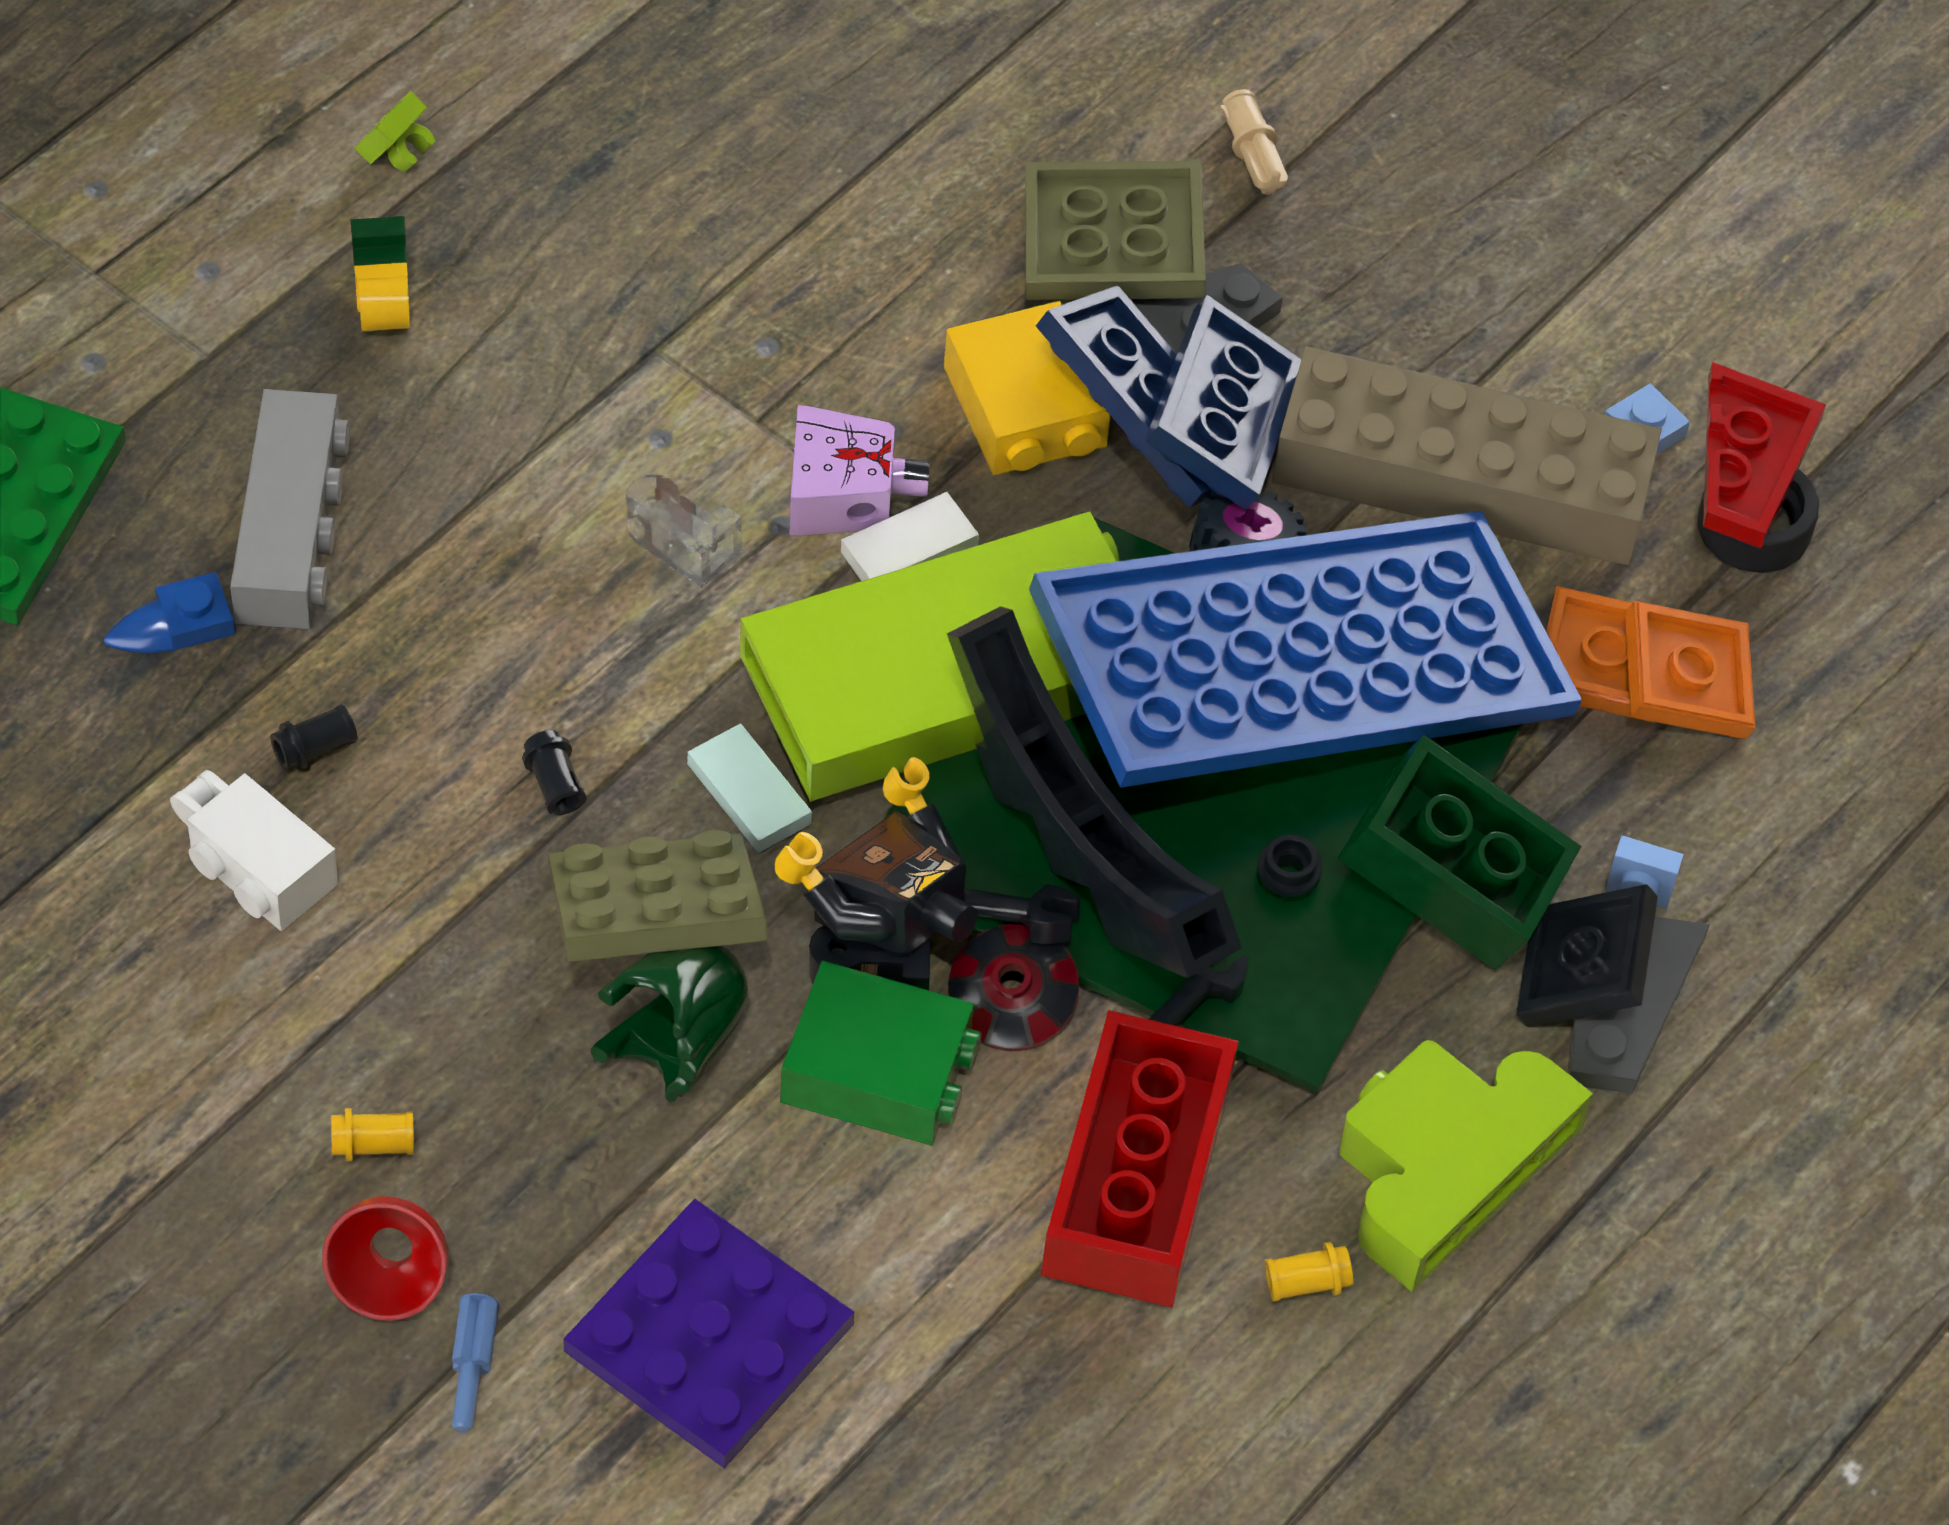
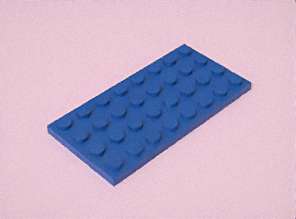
(1301, 647)

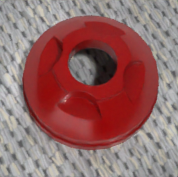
(371, 1282)

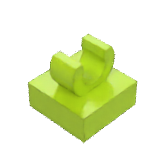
(394, 131)

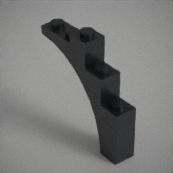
(1036, 766)

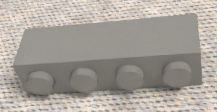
(287, 509)

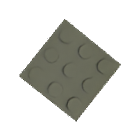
(1114, 227)
(656, 896)

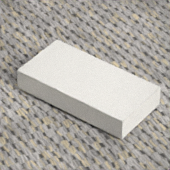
(910, 538)

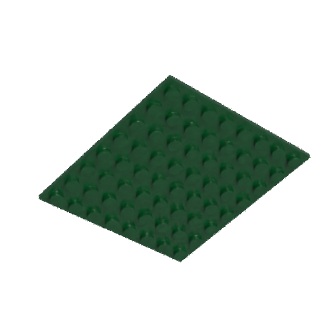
(1307, 955)

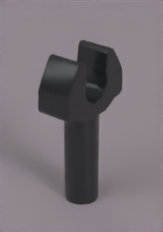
(1045, 915)
(1206, 983)

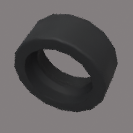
(1781, 546)

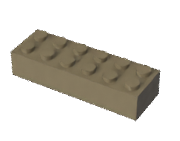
(1465, 448)

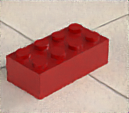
(1139, 1159)

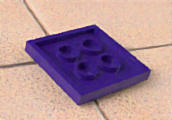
(709, 1332)

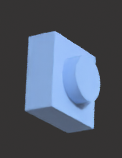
(1653, 409)
(1642, 864)

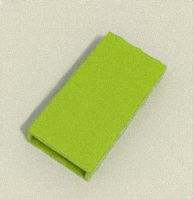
(869, 668)

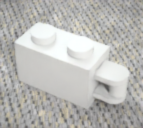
(255, 847)

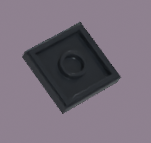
(1588, 956)

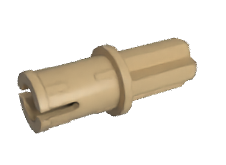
(1254, 140)

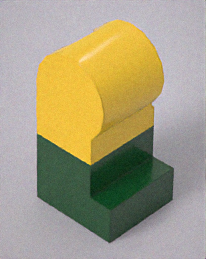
(381, 272)

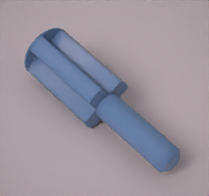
(472, 1353)

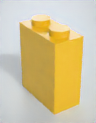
(1020, 393)

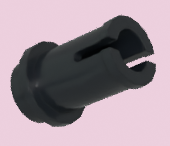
(313, 737)
(548, 758)

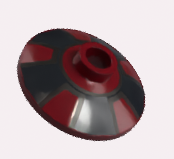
(1020, 1015)

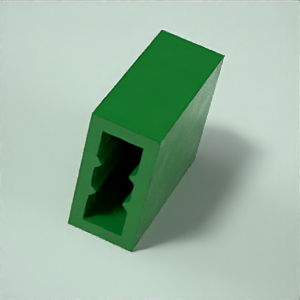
(879, 1053)

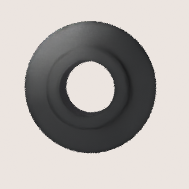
(1290, 852)

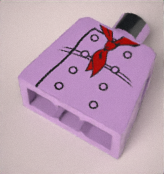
(847, 472)

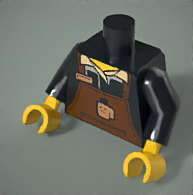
(893, 880)

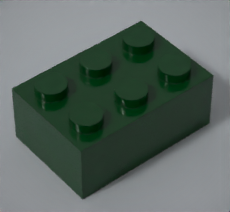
(1459, 852)

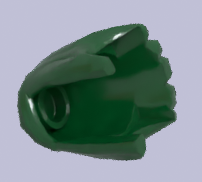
(687, 1022)

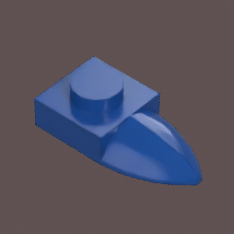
(181, 617)

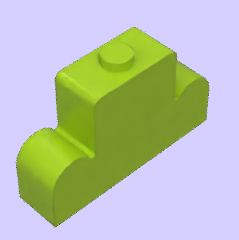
(1451, 1149)

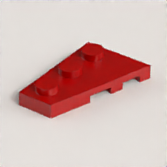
(1752, 451)

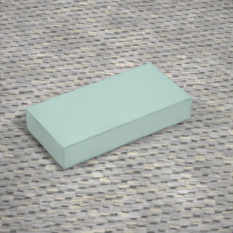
(749, 788)

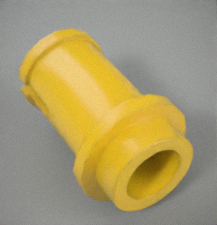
(372, 1134)
(1309, 1273)

